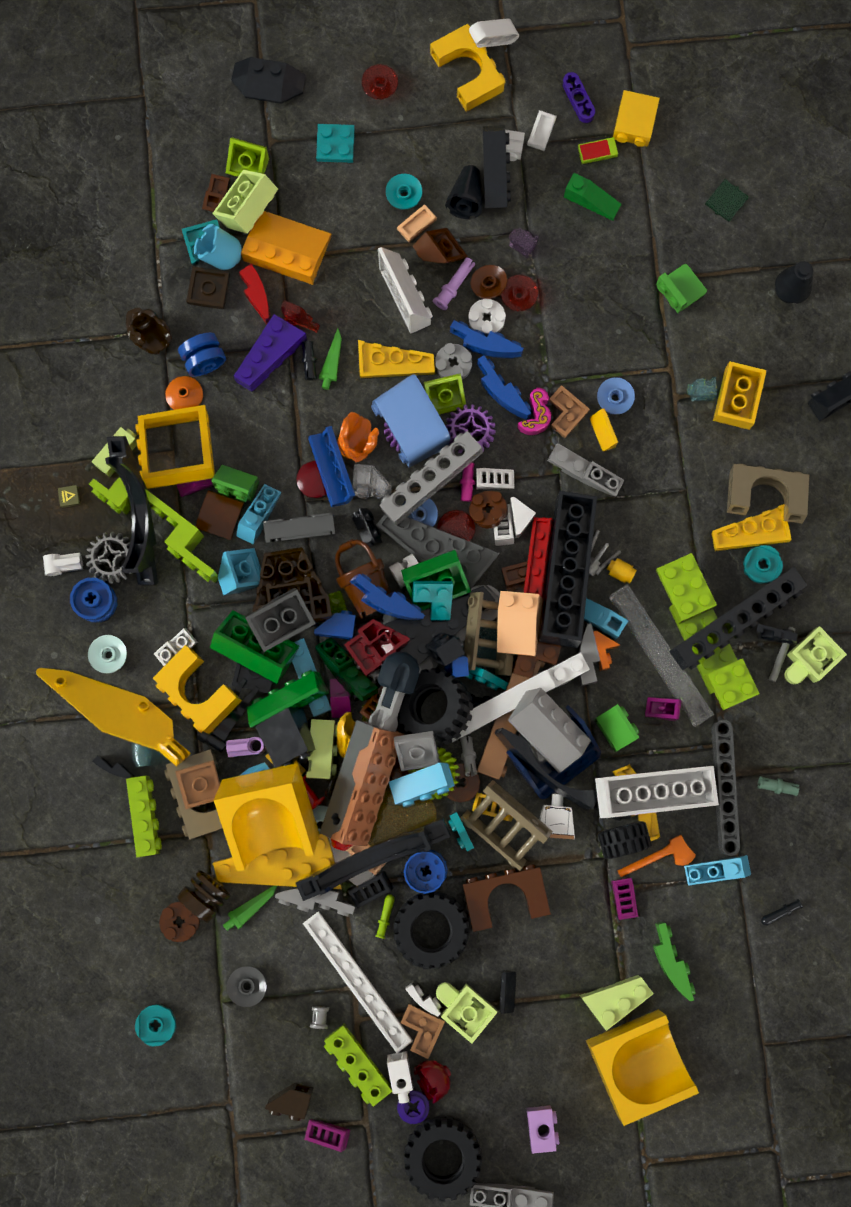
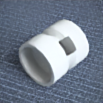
(397, 567)

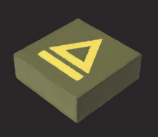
(68, 496)

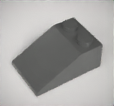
(280, 619)

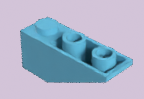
(259, 511)
(604, 619)
(718, 870)

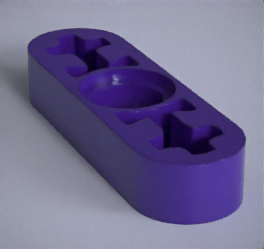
(578, 105)

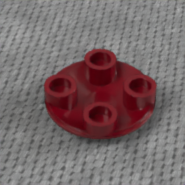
(310, 481)

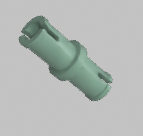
(778, 786)

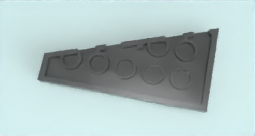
(429, 542)

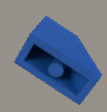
(339, 626)

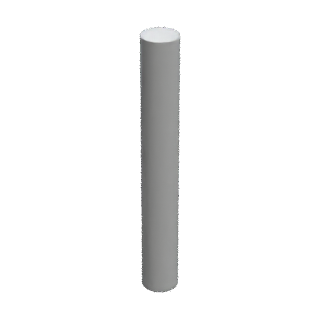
(779, 660)

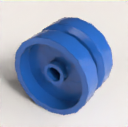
(202, 354)
(101, 608)

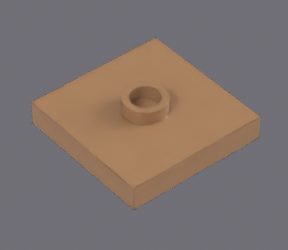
(198, 784)

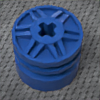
(415, 875)

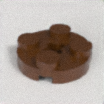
(486, 499)
(472, 784)
(171, 930)

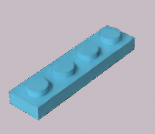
(303, 663)

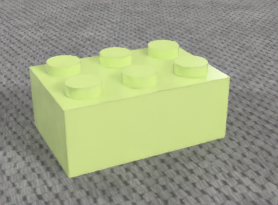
(245, 201)

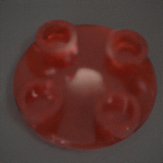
(458, 524)

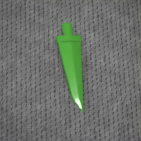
(330, 367)
(243, 913)

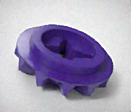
(414, 1117)

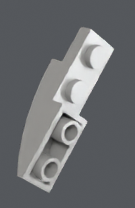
(585, 471)
(325, 901)
(509, 1196)

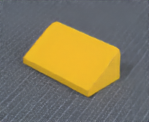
(603, 430)

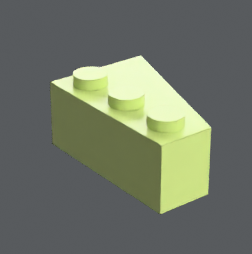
(322, 759)
(617, 1000)

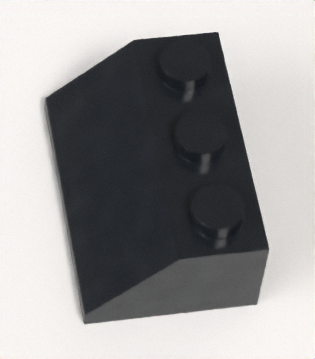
(832, 399)

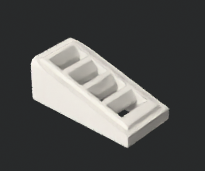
(487, 471)
(504, 537)

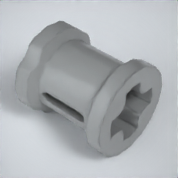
(319, 1017)

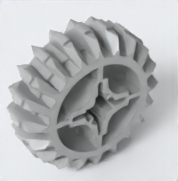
(95, 560)

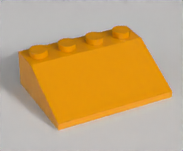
(286, 247)

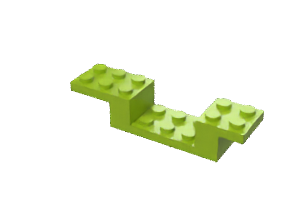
(182, 539)
(693, 611)

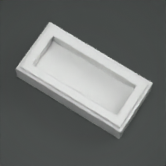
(541, 130)

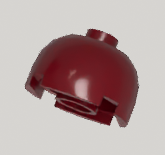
(433, 1079)

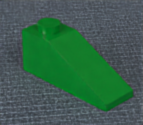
(591, 197)

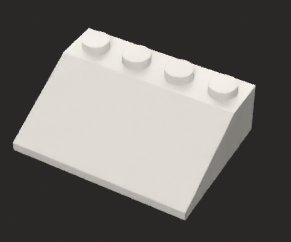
(403, 290)

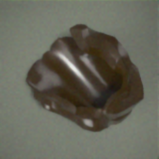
(147, 330)

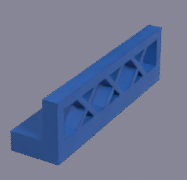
(331, 467)

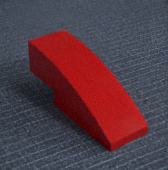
(255, 292)

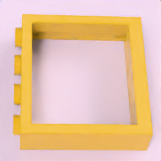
(182, 474)

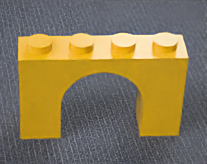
(461, 44)
(173, 679)

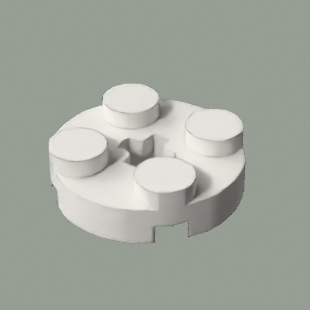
(490, 307)

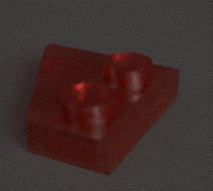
(297, 315)

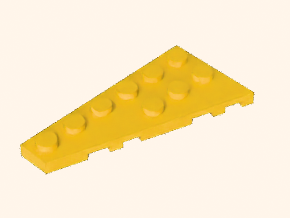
(278, 866)

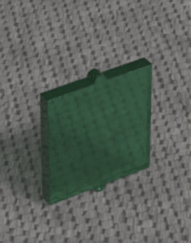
(727, 200)

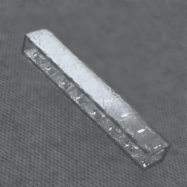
(658, 653)

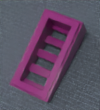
(620, 882)
(344, 1132)

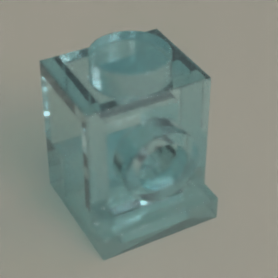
(702, 389)

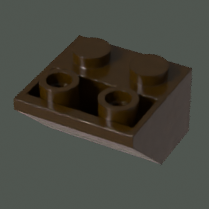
(291, 1101)

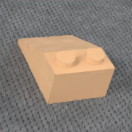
(518, 623)

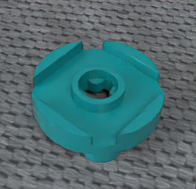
(758, 554)
(146, 1032)

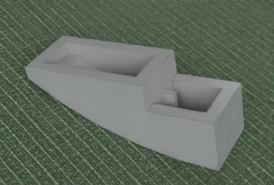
(590, 653)

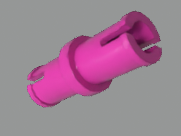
(467, 483)

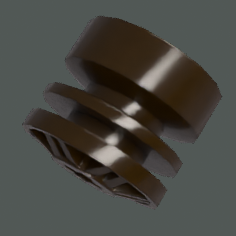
(201, 898)

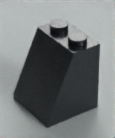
(287, 736)

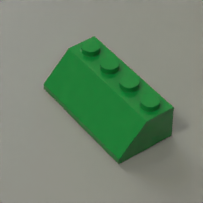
(239, 644)
(294, 694)

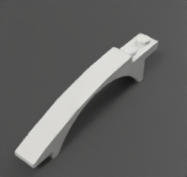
(508, 700)

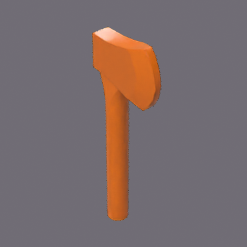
(682, 855)

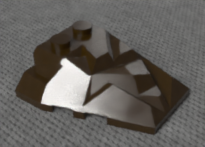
(291, 570)

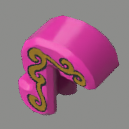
(542, 414)

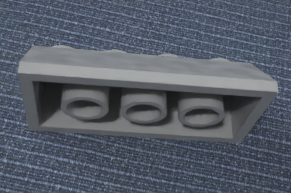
(549, 729)

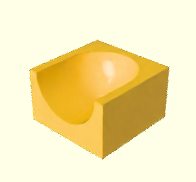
(266, 813)
(641, 1067)

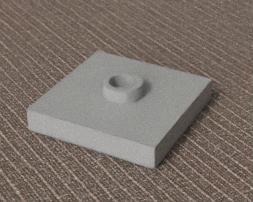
(416, 750)

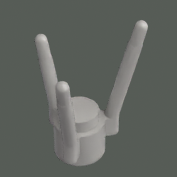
(594, 563)

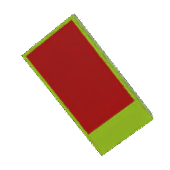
(597, 150)

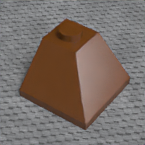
(439, 247)

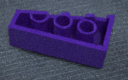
(269, 351)

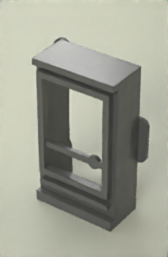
(299, 527)

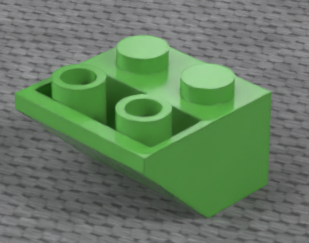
(235, 483)
(617, 727)

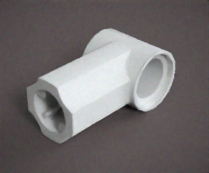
(56, 564)

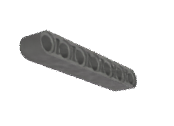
(731, 796)

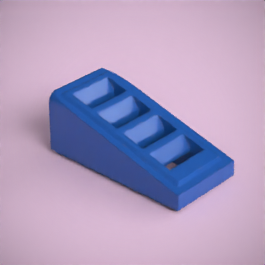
(458, 667)

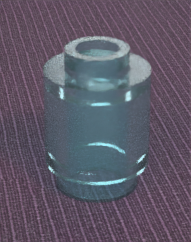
(141, 755)

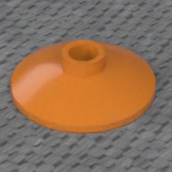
(192, 397)

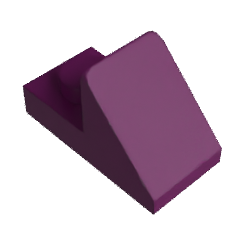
(339, 699)

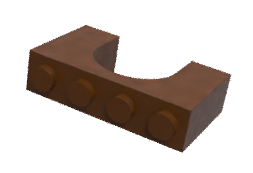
(528, 880)

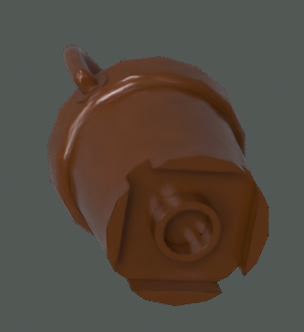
(372, 569)

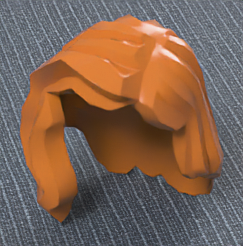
(356, 437)

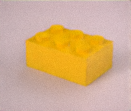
(739, 395)

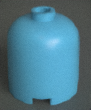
(218, 248)

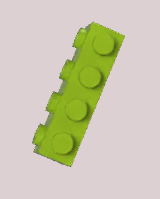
(143, 816)
(358, 1065)

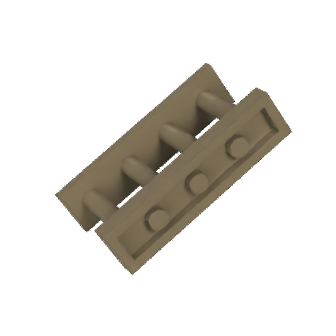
(504, 661)
(523, 818)

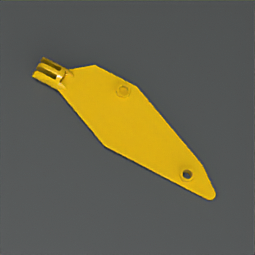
(117, 712)

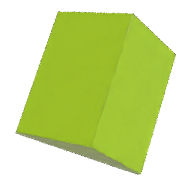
(246, 156)
(446, 393)

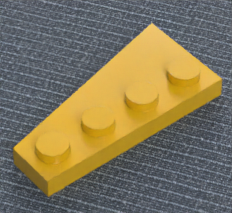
(392, 361)

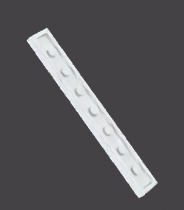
(358, 982)

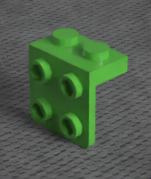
(681, 287)

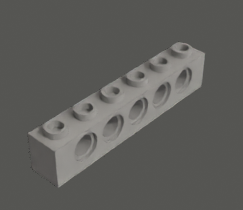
(429, 488)

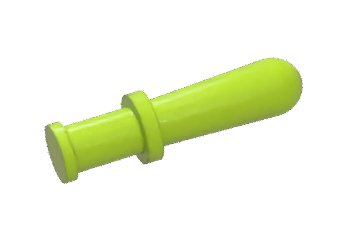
(387, 908)

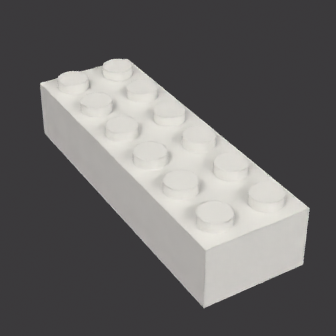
(656, 791)

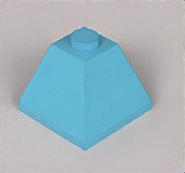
(239, 571)

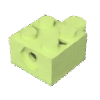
(811, 656)
(466, 1008)

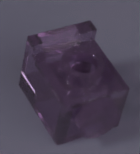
(523, 241)

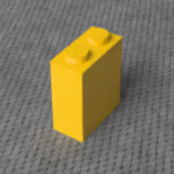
(635, 118)

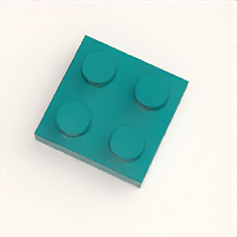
(335, 143)

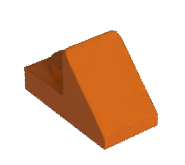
(604, 643)

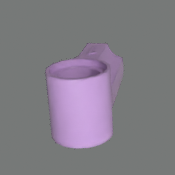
(243, 747)

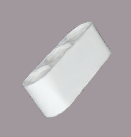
(493, 33)

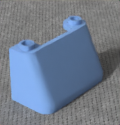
(412, 420)

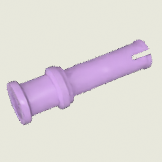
(450, 290)

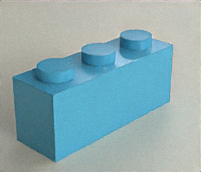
(422, 784)

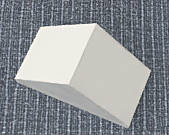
(521, 516)

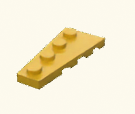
(753, 531)

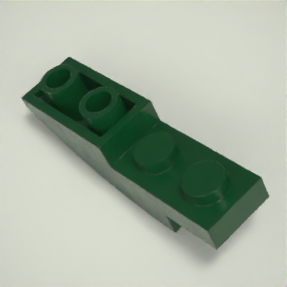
(345, 671)

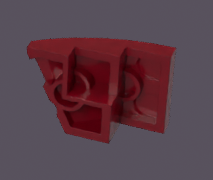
(374, 645)

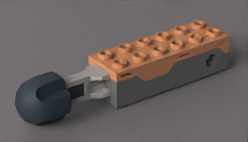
(369, 759)

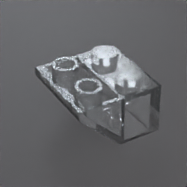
(370, 482)

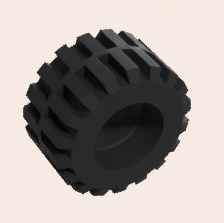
(624, 840)

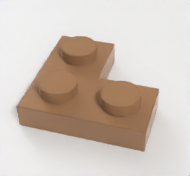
(572, 411)
(427, 1027)

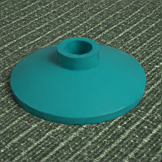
(400, 184)

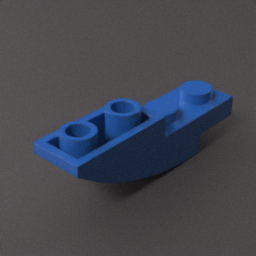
(493, 345)
(506, 396)
(392, 605)

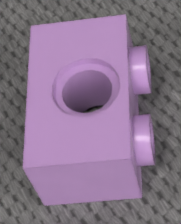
(542, 1142)

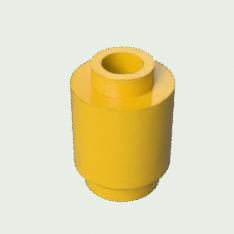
(621, 570)

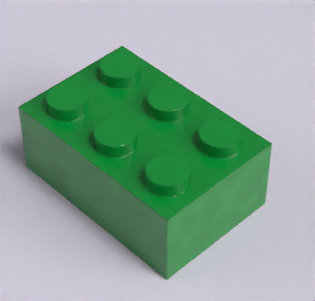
(440, 568)

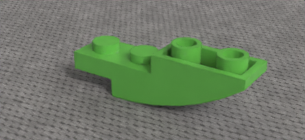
(675, 970)

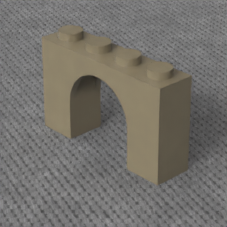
(792, 486)
(196, 822)

